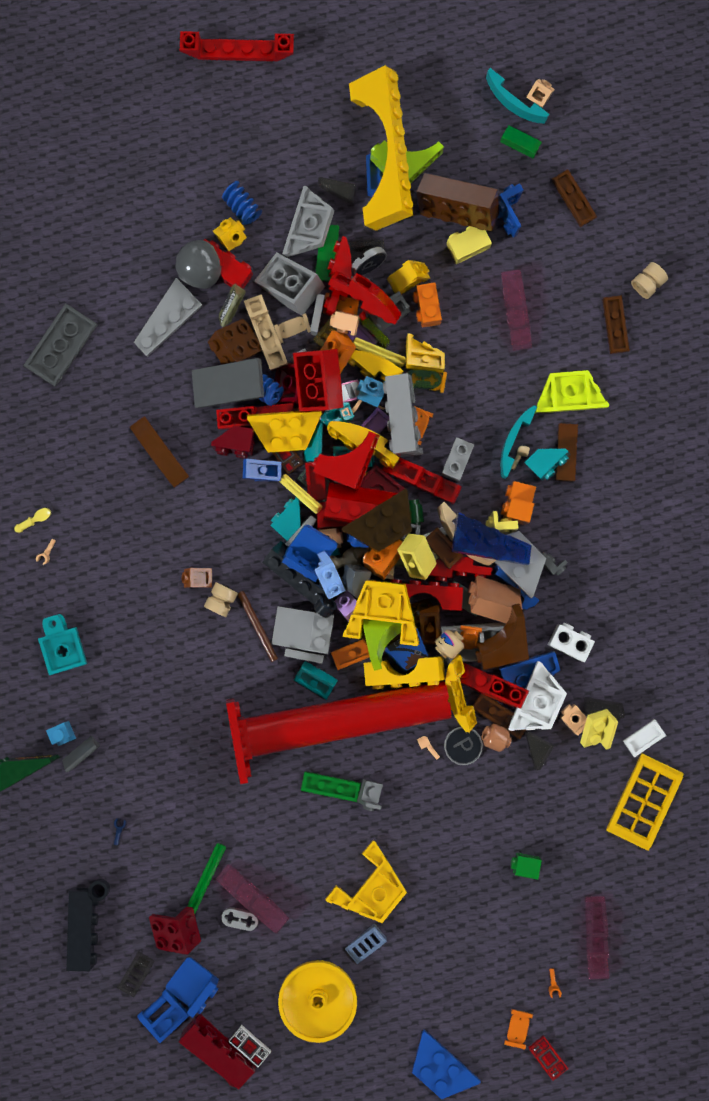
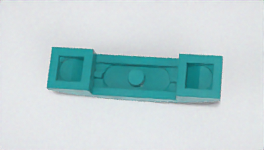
(534, 113)
(507, 462)

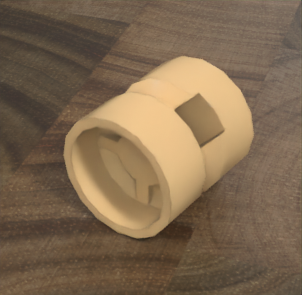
(652, 278)
(220, 599)

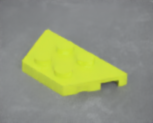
(570, 392)

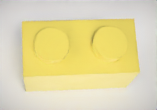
(468, 243)
(417, 556)

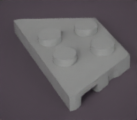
(309, 224)
(525, 576)

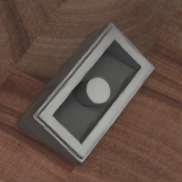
(80, 753)

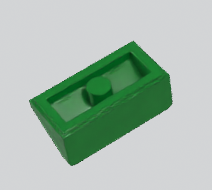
(520, 141)

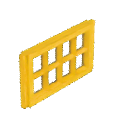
(629, 834)

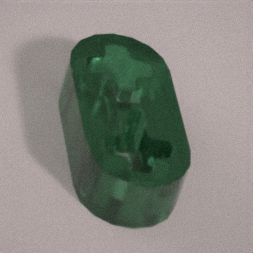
(424, 374)

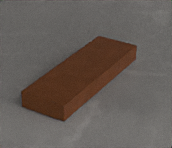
(574, 198)
(615, 324)
(567, 440)
(496, 713)

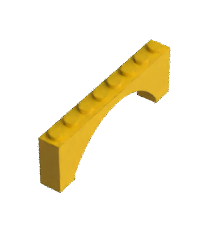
(393, 197)

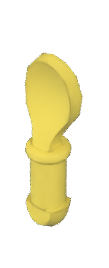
(41, 515)

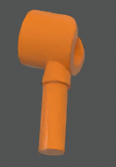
(554, 986)

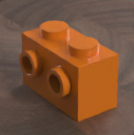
(428, 305)
(343, 343)
(382, 562)

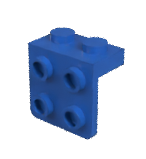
(509, 197)
(303, 551)
(193, 985)

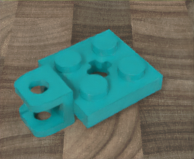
(57, 637)

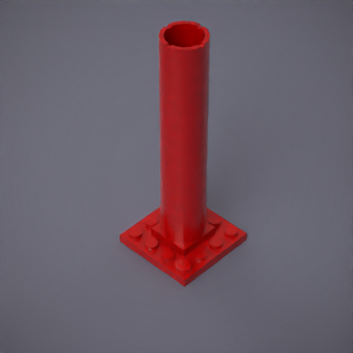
(333, 721)

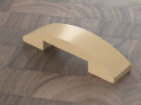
(265, 332)
(446, 516)

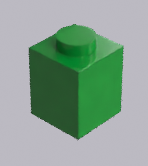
(526, 865)

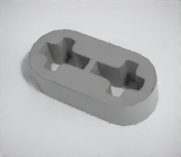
(239, 924)

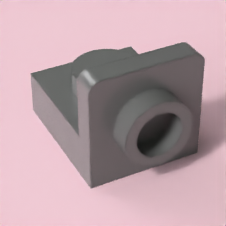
(551, 567)
(370, 795)

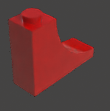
(350, 467)

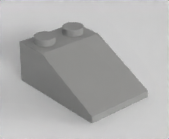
(290, 283)
(302, 630)

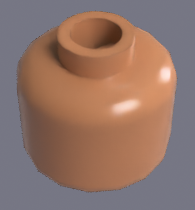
(496, 737)

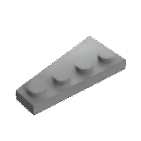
(169, 316)

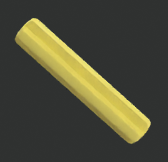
(365, 346)
(300, 493)

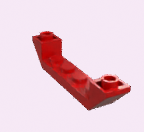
(236, 49)

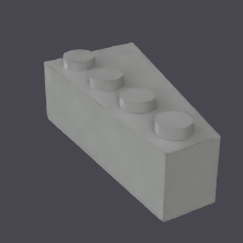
(402, 415)

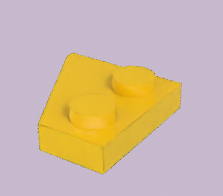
(423, 356)

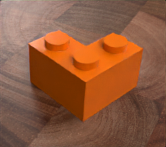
(519, 502)

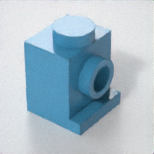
(370, 391)
(61, 733)

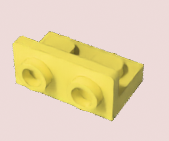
(505, 525)
(599, 728)

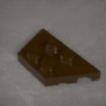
(383, 523)

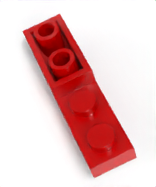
(342, 264)
(374, 299)
(238, 416)
(461, 567)
(494, 686)

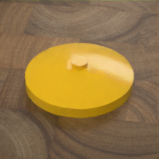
(317, 1001)

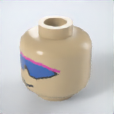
(449, 644)

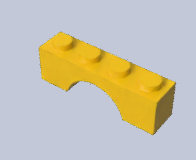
(427, 670)

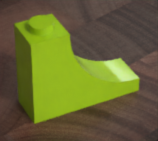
(417, 160)
(378, 636)

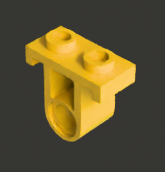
(408, 276)

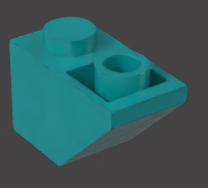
(546, 460)
(289, 520)

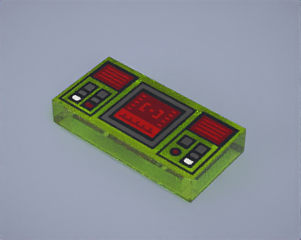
(375, 332)

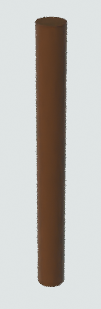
(257, 626)

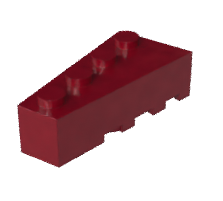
(214, 1050)

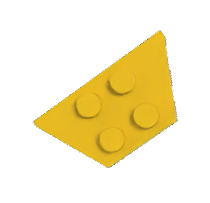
(285, 429)

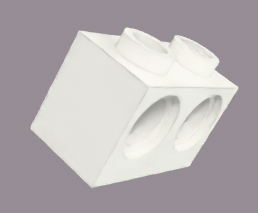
(569, 646)

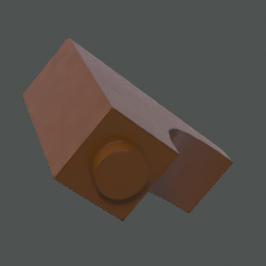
(507, 645)

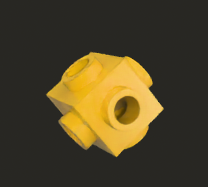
(230, 233)

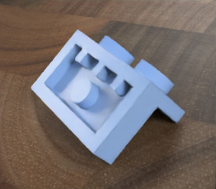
(329, 576)

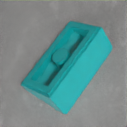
(315, 445)
(315, 680)

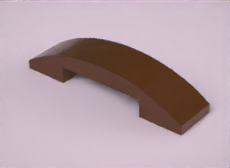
(159, 452)

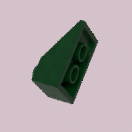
(18, 768)

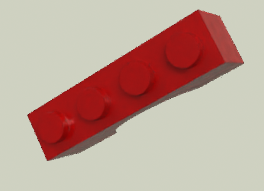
(448, 596)

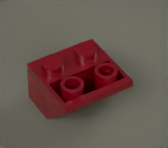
(237, 441)

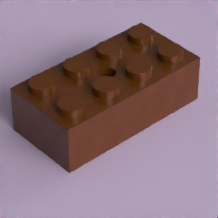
(458, 202)

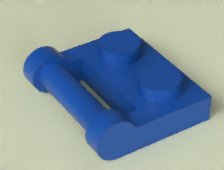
(168, 1020)

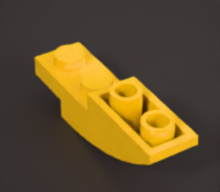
(373, 365)
(354, 435)

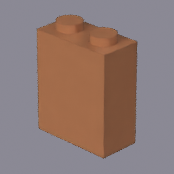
(493, 599)

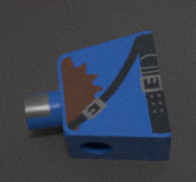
(406, 655)

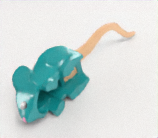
(341, 414)

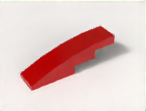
(424, 480)

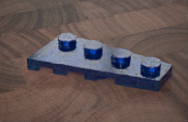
(487, 542)

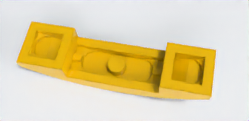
(464, 714)

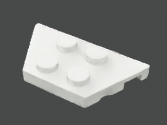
(541, 704)

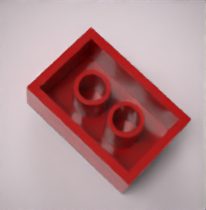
(318, 380)

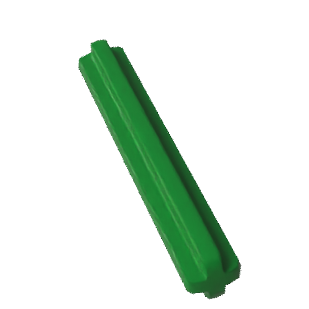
(206, 876)

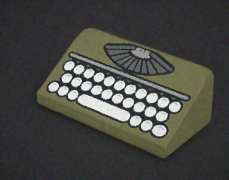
(231, 305)

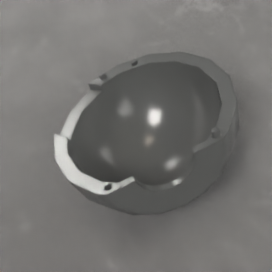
(198, 264)

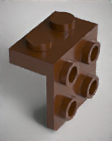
(234, 342)

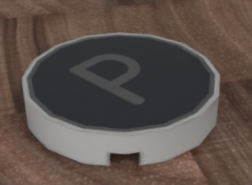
(372, 259)
(463, 746)

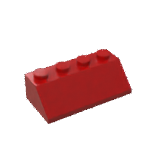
(348, 504)

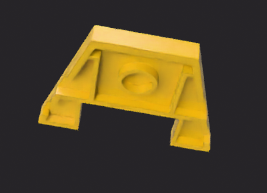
(383, 603)
(378, 893)

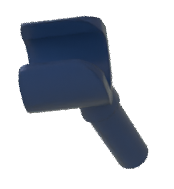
(118, 831)

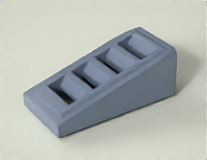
(375, 945)

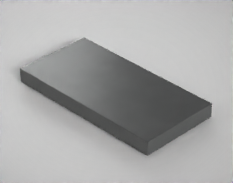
(60, 345)
(228, 383)

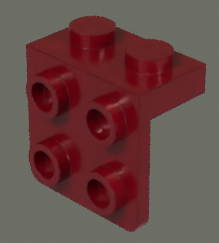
(176, 933)

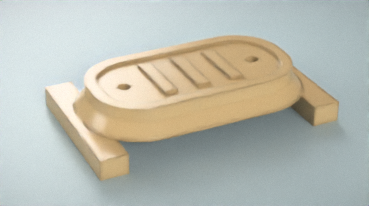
(292, 327)

